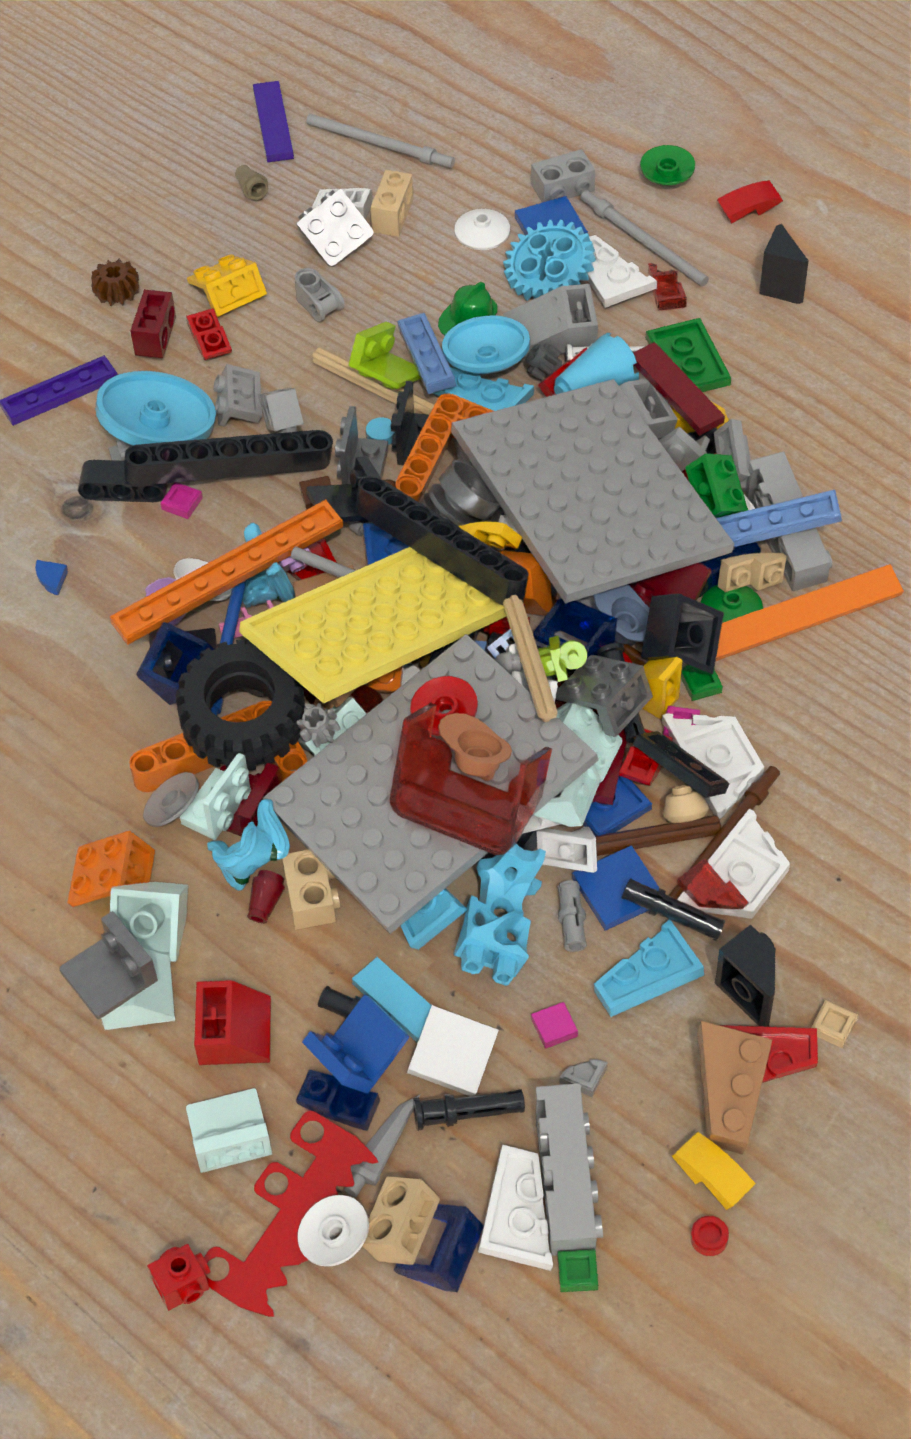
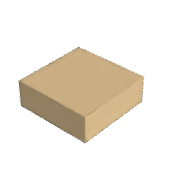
(834, 1023)

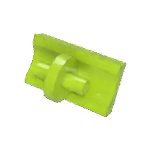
(559, 658)

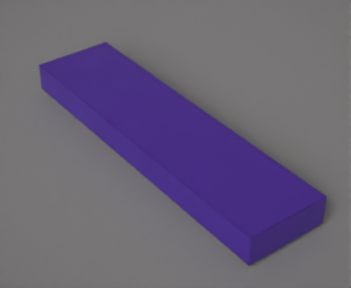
(273, 121)
(57, 390)

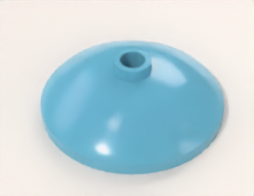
(486, 344)

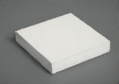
(452, 1051)

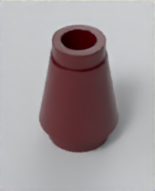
(265, 894)

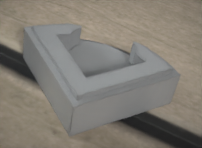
(587, 1074)

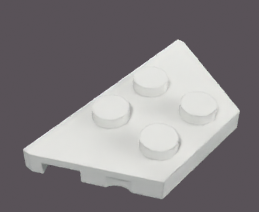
(721, 747)
(750, 863)

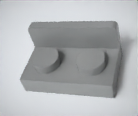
(237, 394)

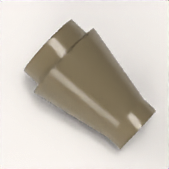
(252, 183)

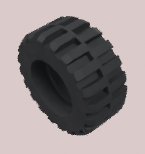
(232, 669)

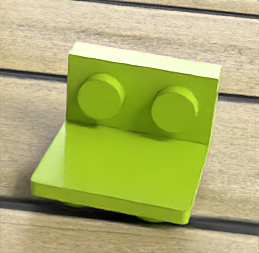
(372, 357)

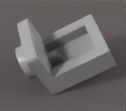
(684, 448)

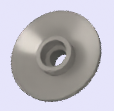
(171, 799)

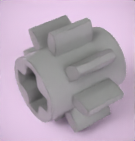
(318, 725)

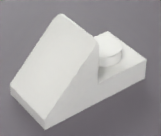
(569, 849)

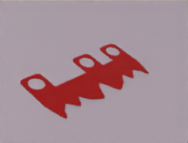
(279, 1244)

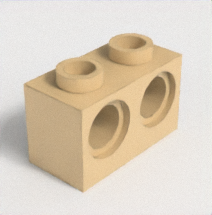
(392, 203)
(308, 888)
(400, 1220)

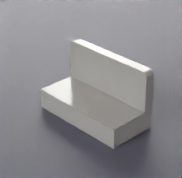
(731, 441)

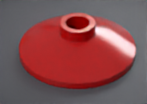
(448, 694)

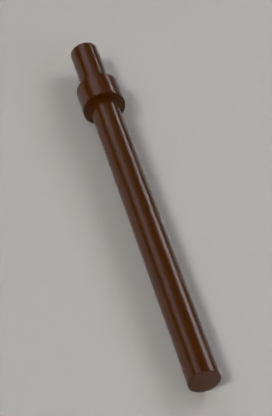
(754, 796)

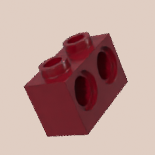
(153, 323)

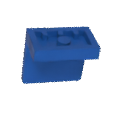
(360, 1046)

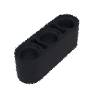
(106, 482)

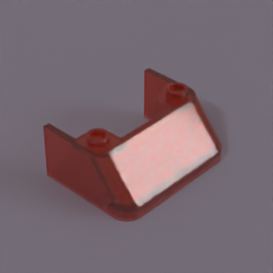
(455, 804)

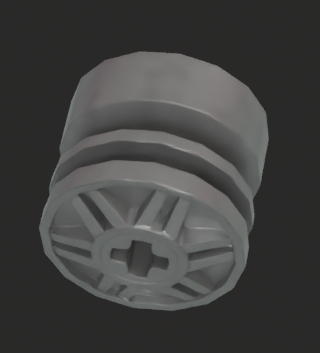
(461, 496)

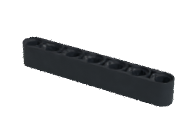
(227, 457)
(440, 540)

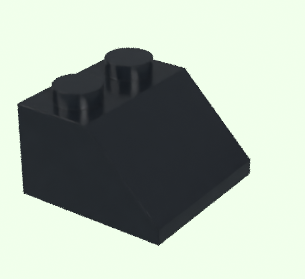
(683, 630)
(748, 973)

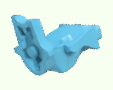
(483, 934)

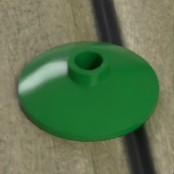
(667, 165)
(744, 600)

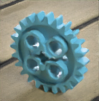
(549, 259)

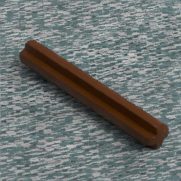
(657, 835)

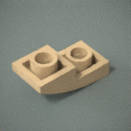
(754, 569)

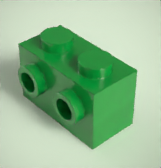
(717, 484)

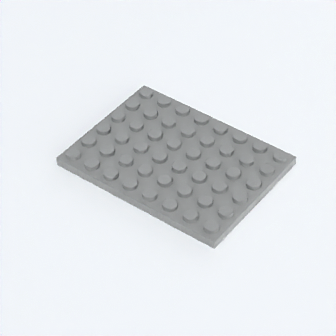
(591, 490)
(343, 793)

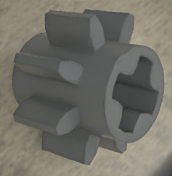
(543, 360)

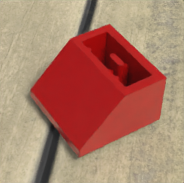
(231, 1024)

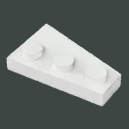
(615, 278)
(515, 1212)

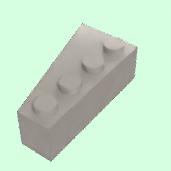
(772, 483)
(565, 1169)

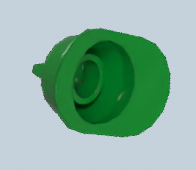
(467, 303)

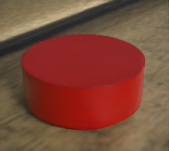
(709, 1235)

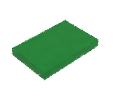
(692, 352)

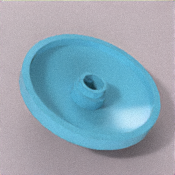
(154, 408)

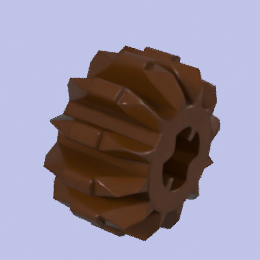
(115, 282)

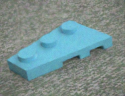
(487, 393)
(432, 919)
(652, 971)

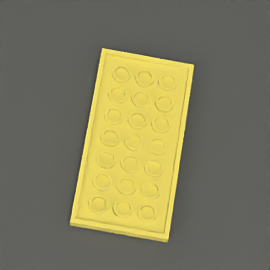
(369, 623)

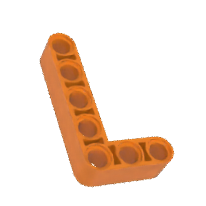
(433, 443)
(162, 763)

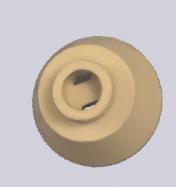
(684, 805)

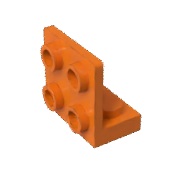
(109, 863)

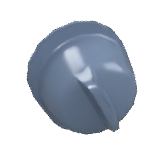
(628, 609)

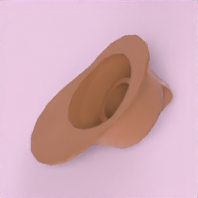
(475, 745)

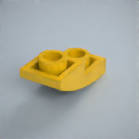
(493, 534)
(716, 1169)

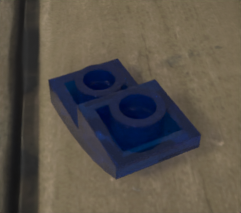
(337, 1102)

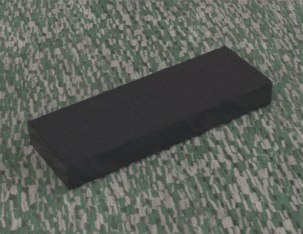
(681, 764)

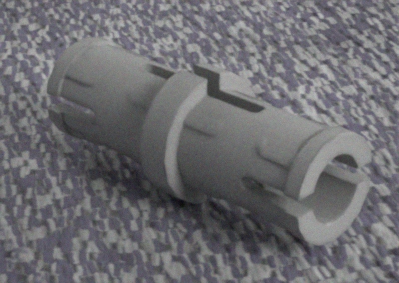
(572, 916)

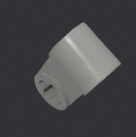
(316, 294)

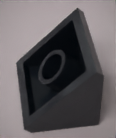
(783, 268)

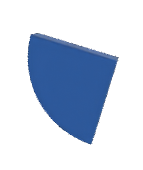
(51, 575)

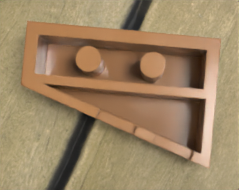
(731, 1081)

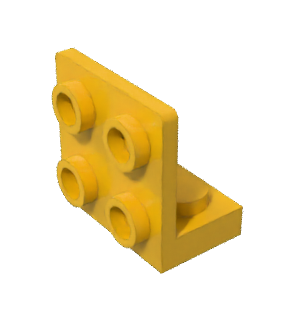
(229, 283)

